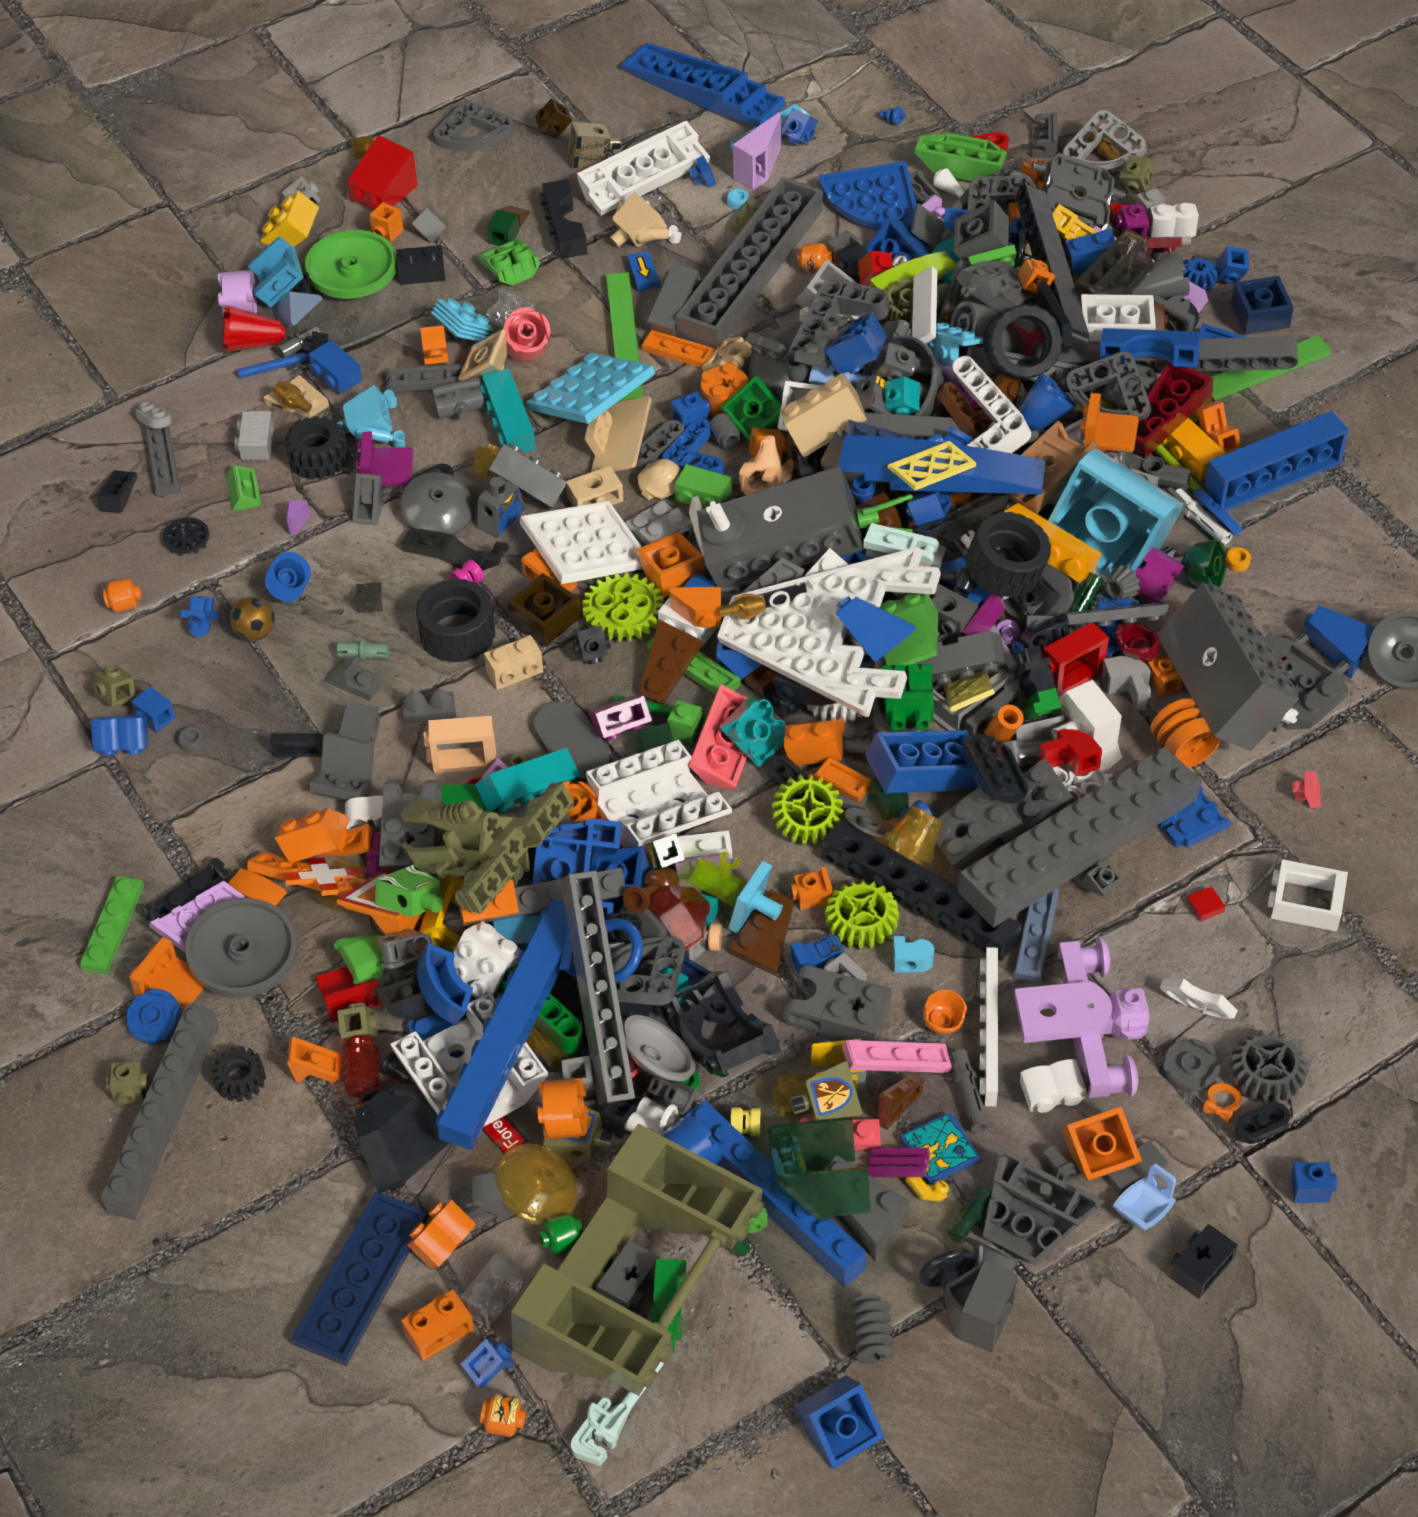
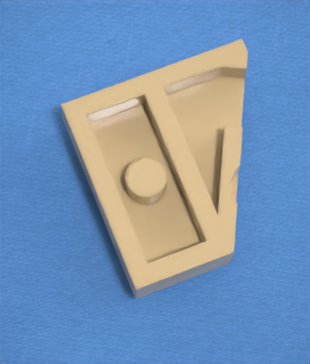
(310, 395)

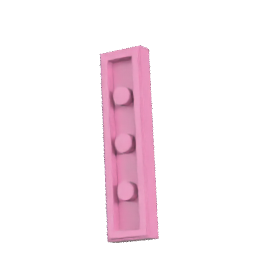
(897, 1056)

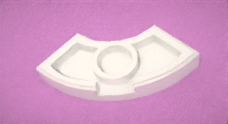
(1187, 994)

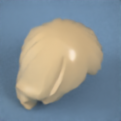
(659, 479)

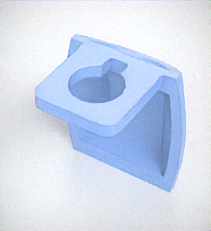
(1145, 1201)

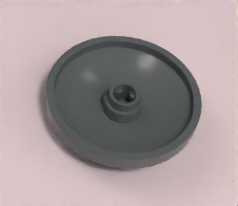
(241, 947)

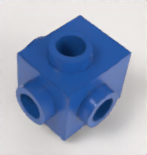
(799, 127)

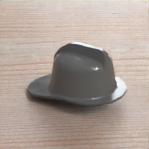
(991, 1254)

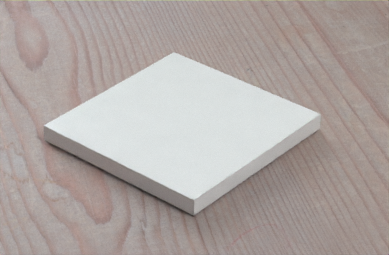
(583, 541)

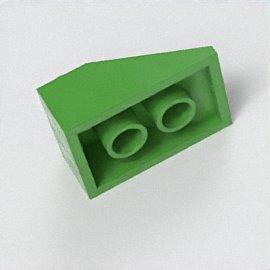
(923, 641)

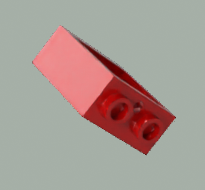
(1089, 644)

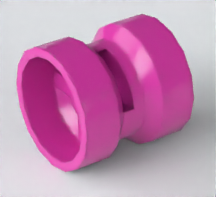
(470, 571)

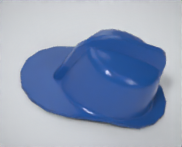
(287, 576)

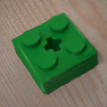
(740, 404)

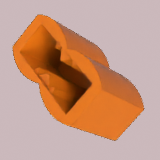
(440, 1234)

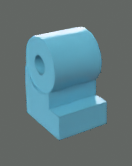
(912, 956)

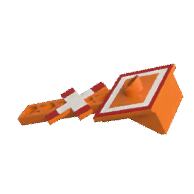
(346, 883)

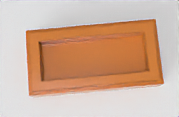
(844, 779)

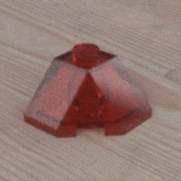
(681, 912)

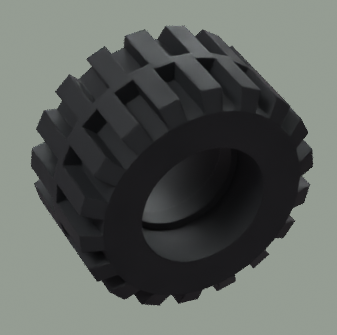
(316, 447)

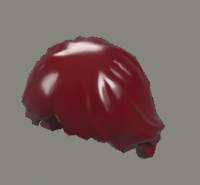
(1137, 641)

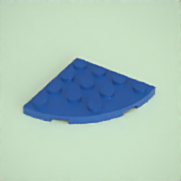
(871, 194)

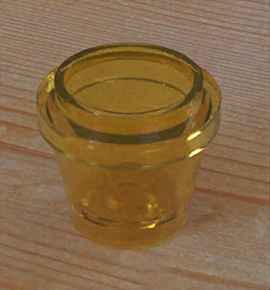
(915, 835)

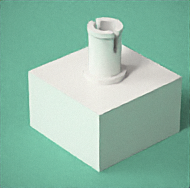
(1091, 712)

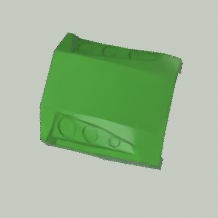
(511, 262)
(362, 956)

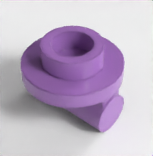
(1009, 631)

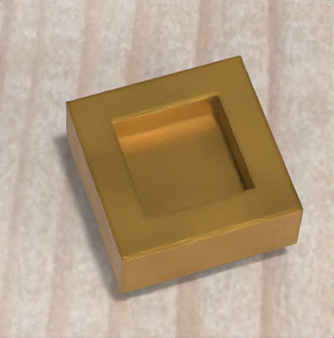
(361, 145)

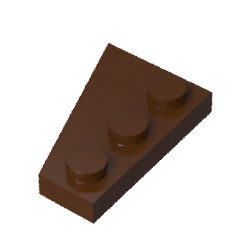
(667, 662)
(763, 938)

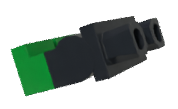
(1037, 683)

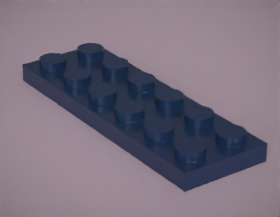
(359, 1279)

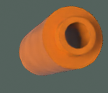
(1004, 723)

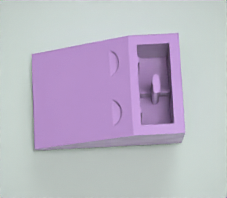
(757, 153)

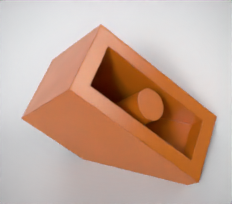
(697, 605)

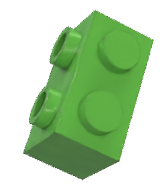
(704, 484)

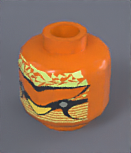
(502, 1415)

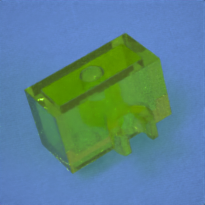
(717, 880)

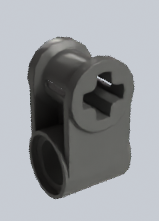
(399, 947)

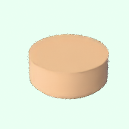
(714, 937)

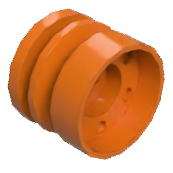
(1184, 732)

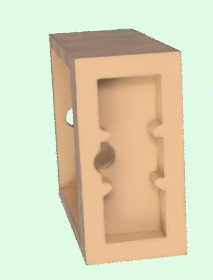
(460, 731)

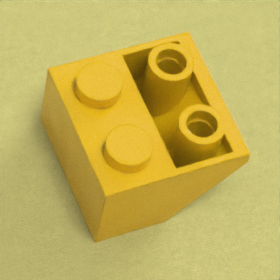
(290, 220)

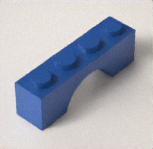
(1177, 347)

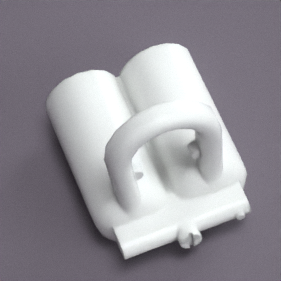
(653, 1116)

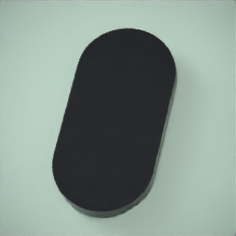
(994, 768)

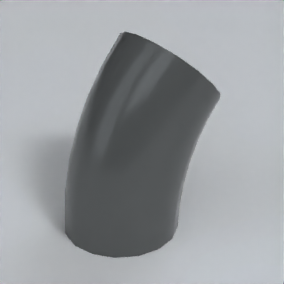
(977, 317)

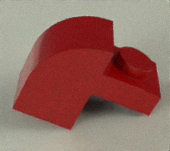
(1074, 749)

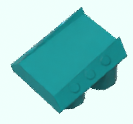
(755, 730)

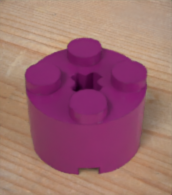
(1157, 575)

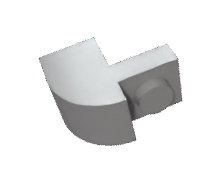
(1127, 675)

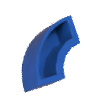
(441, 984)

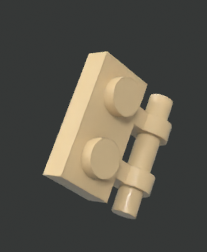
(729, 351)

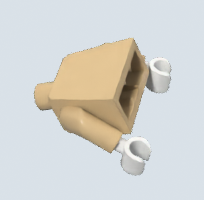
(641, 223)

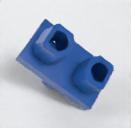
(200, 611)

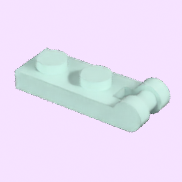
(893, 540)

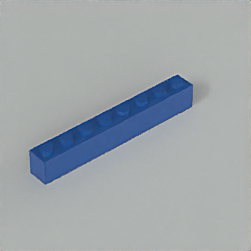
(818, 1237)

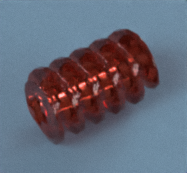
(360, 1065)

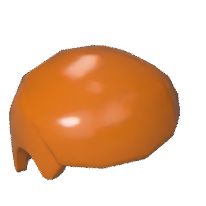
(944, 1011)

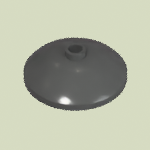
(444, 514)
(1384, 647)

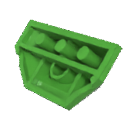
(962, 155)

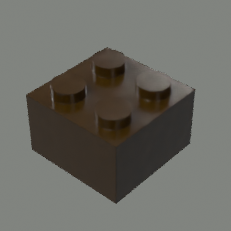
(544, 609)

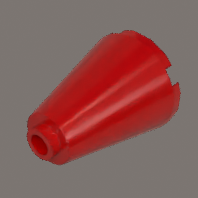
(249, 330)

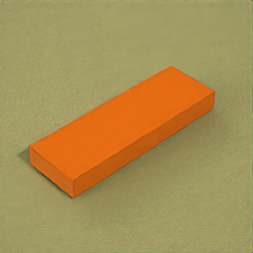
(677, 348)

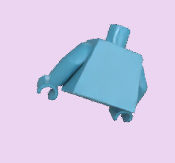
(370, 413)

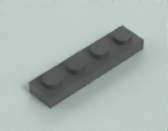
(1126, 613)

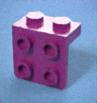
(391, 463)

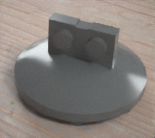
(769, 355)

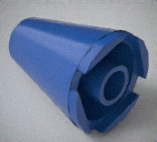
(1045, 404)

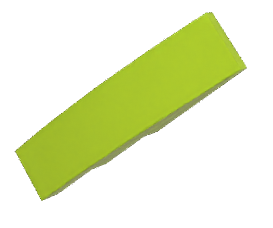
(940, 261)

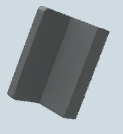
(1039, 728)

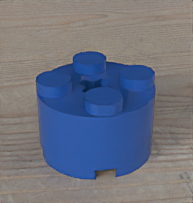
(694, 1136)

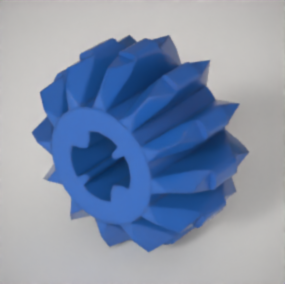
(1200, 272)

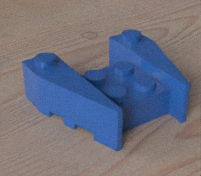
(569, 850)

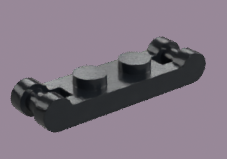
(189, 890)

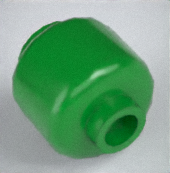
(560, 1233)

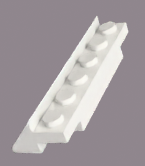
(641, 167)

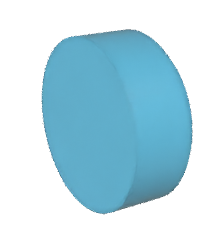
(737, 198)

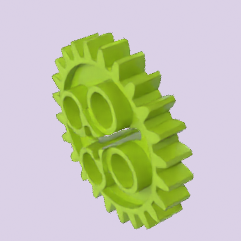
(623, 606)

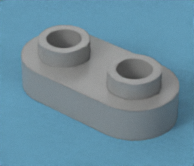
(153, 415)

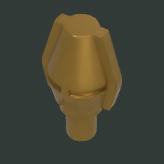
(291, 396)
(745, 606)

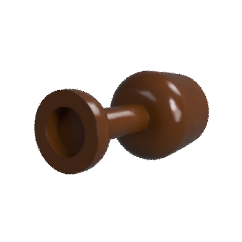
(638, 898)

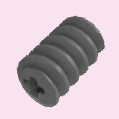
(872, 1328)

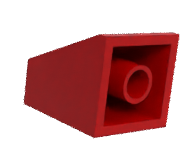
(383, 174)

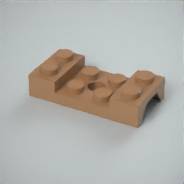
(1063, 453)

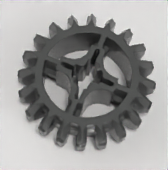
(1266, 1057)

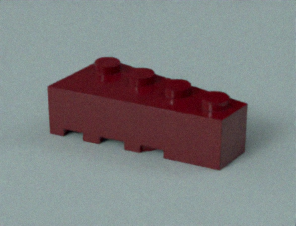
(1172, 401)

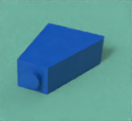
(873, 626)
(1338, 637)

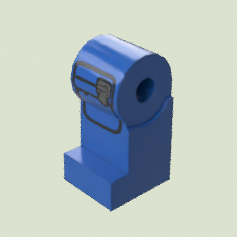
(816, 953)

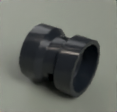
(619, 934)

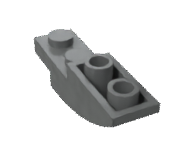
(814, 351)

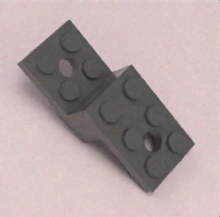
(991, 819)

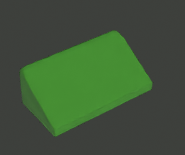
(243, 488)

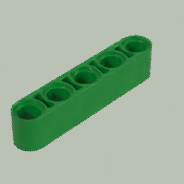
(558, 1027)

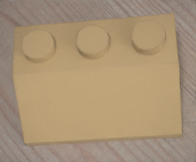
(821, 413)

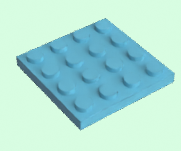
(590, 387)

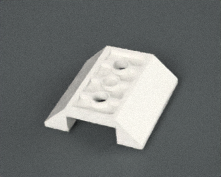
(647, 788)
(438, 1072)

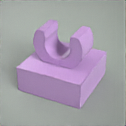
(934, 206)

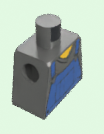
(499, 506)

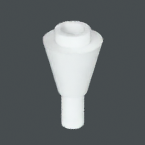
(945, 181)

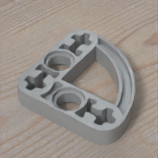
(1106, 130)

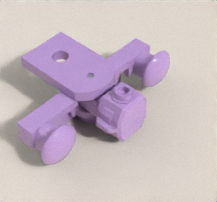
(1085, 1015)

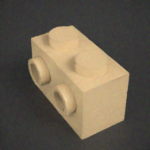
(513, 662)

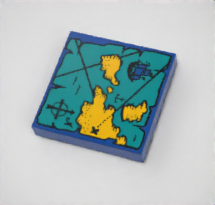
(947, 1145)

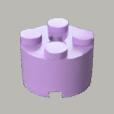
(237, 290)

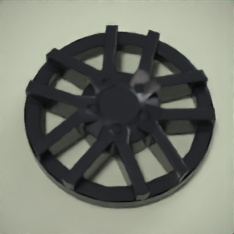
(186, 536)

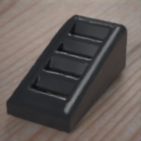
(115, 494)
(615, 1121)

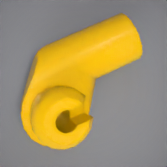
(926, 1191)

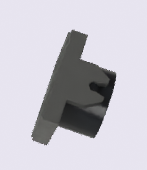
(1180, 312)

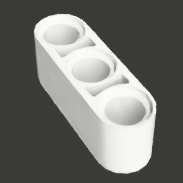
(368, 811)

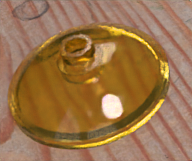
(536, 1183)

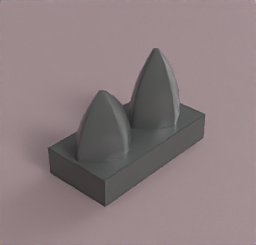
(428, 707)

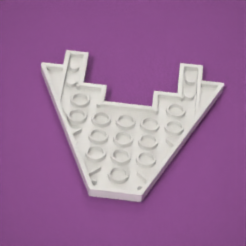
(807, 636)

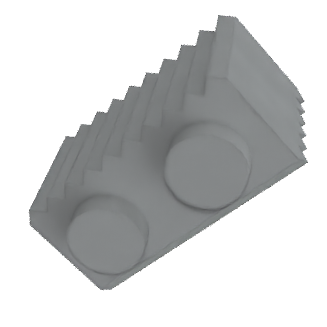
(255, 435)

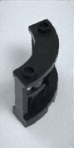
(719, 1056)

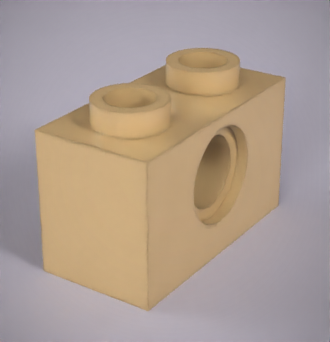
(595, 487)

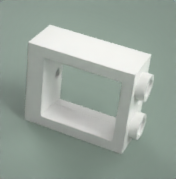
(1312, 877)

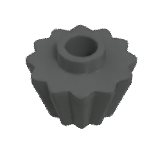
(1122, 583)

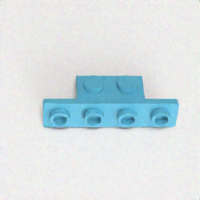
(947, 341)

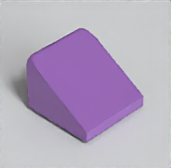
(297, 515)

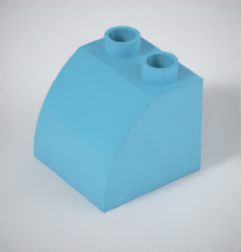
(1115, 511)

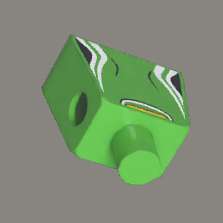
(409, 892)

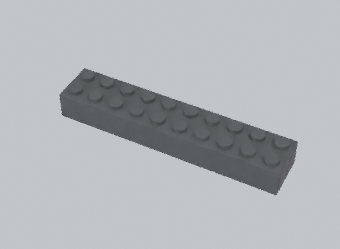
(749, 263)
(1078, 836)

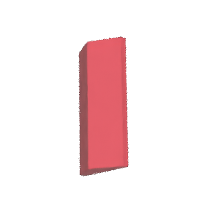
(715, 755)

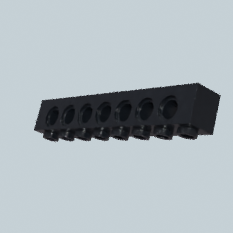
(913, 878)

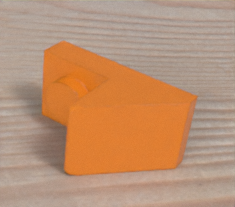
(312, 1060)

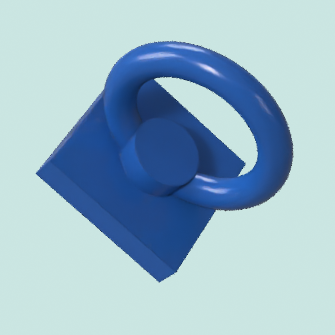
(567, 960)

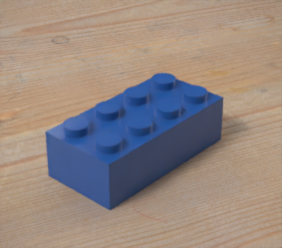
(920, 761)

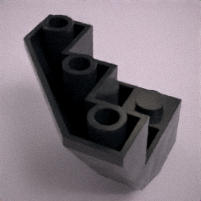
(396, 1133)

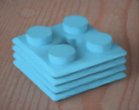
(462, 320)

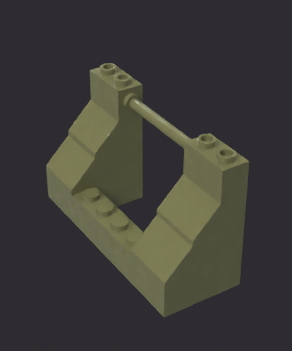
(649, 1187)

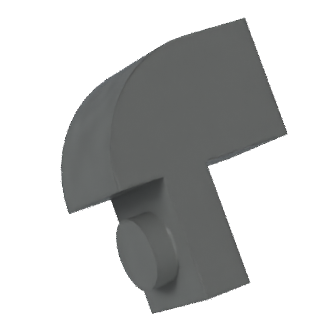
(483, 1198)

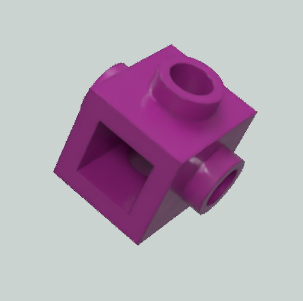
(1133, 219)

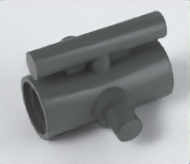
(458, 398)

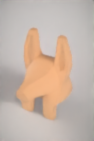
(765, 469)

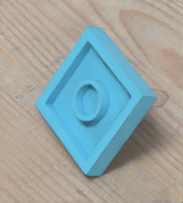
(753, 898)

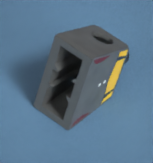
(872, 394)

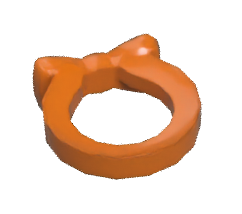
(1227, 1112)

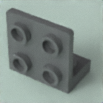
(929, 227)
(1114, 395)

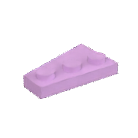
(178, 922)

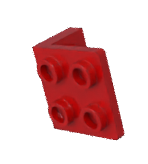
(340, 991)

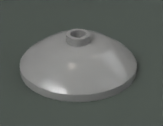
(657, 1049)

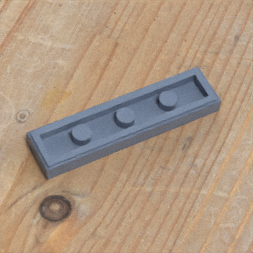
(1036, 938)

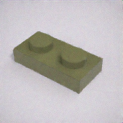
(745, 214)

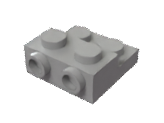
(658, 523)

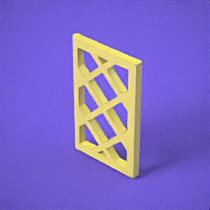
(930, 478)
(964, 698)

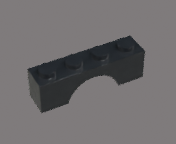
(568, 235)

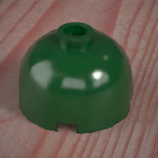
(1205, 564)

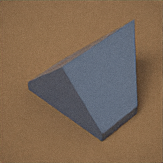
(294, 307)

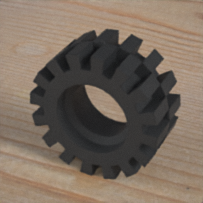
(240, 1087)

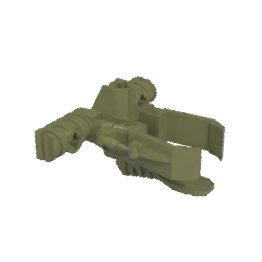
(482, 844)

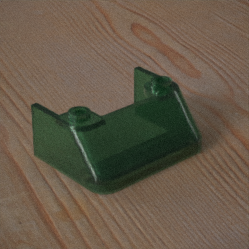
(799, 1161)

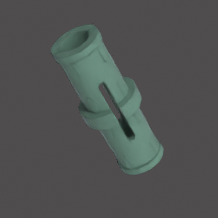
(363, 650)

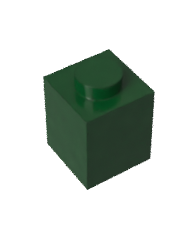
(502, 227)

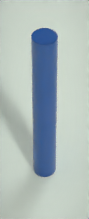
(272, 365)

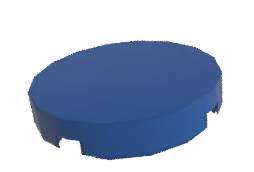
(153, 1016)

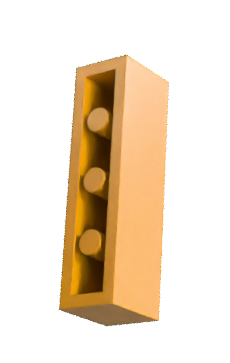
(1192, 448)
(1067, 551)

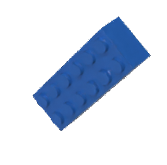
(1276, 461)

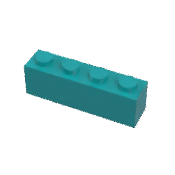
(507, 410)
(526, 780)

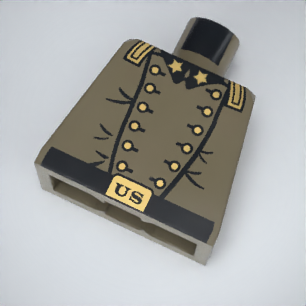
(590, 144)

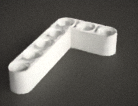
(1010, 426)

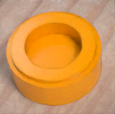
(1237, 559)

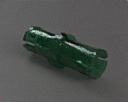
(970, 1214)

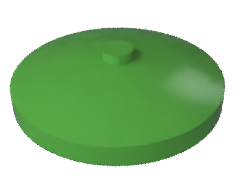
(351, 264)

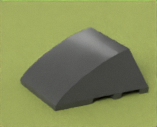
(1033, 1209)

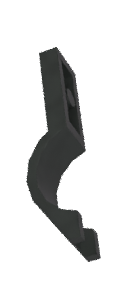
(449, 547)

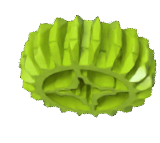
(797, 809)
(864, 924)

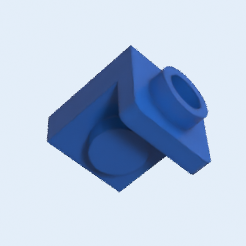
(487, 1361)

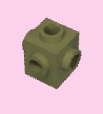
(1137, 174)
(114, 686)
(350, 1019)
(127, 1083)

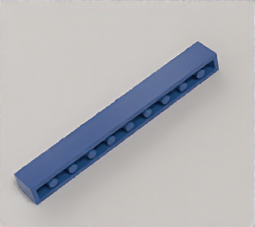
(505, 1031)

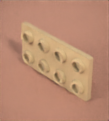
(618, 434)

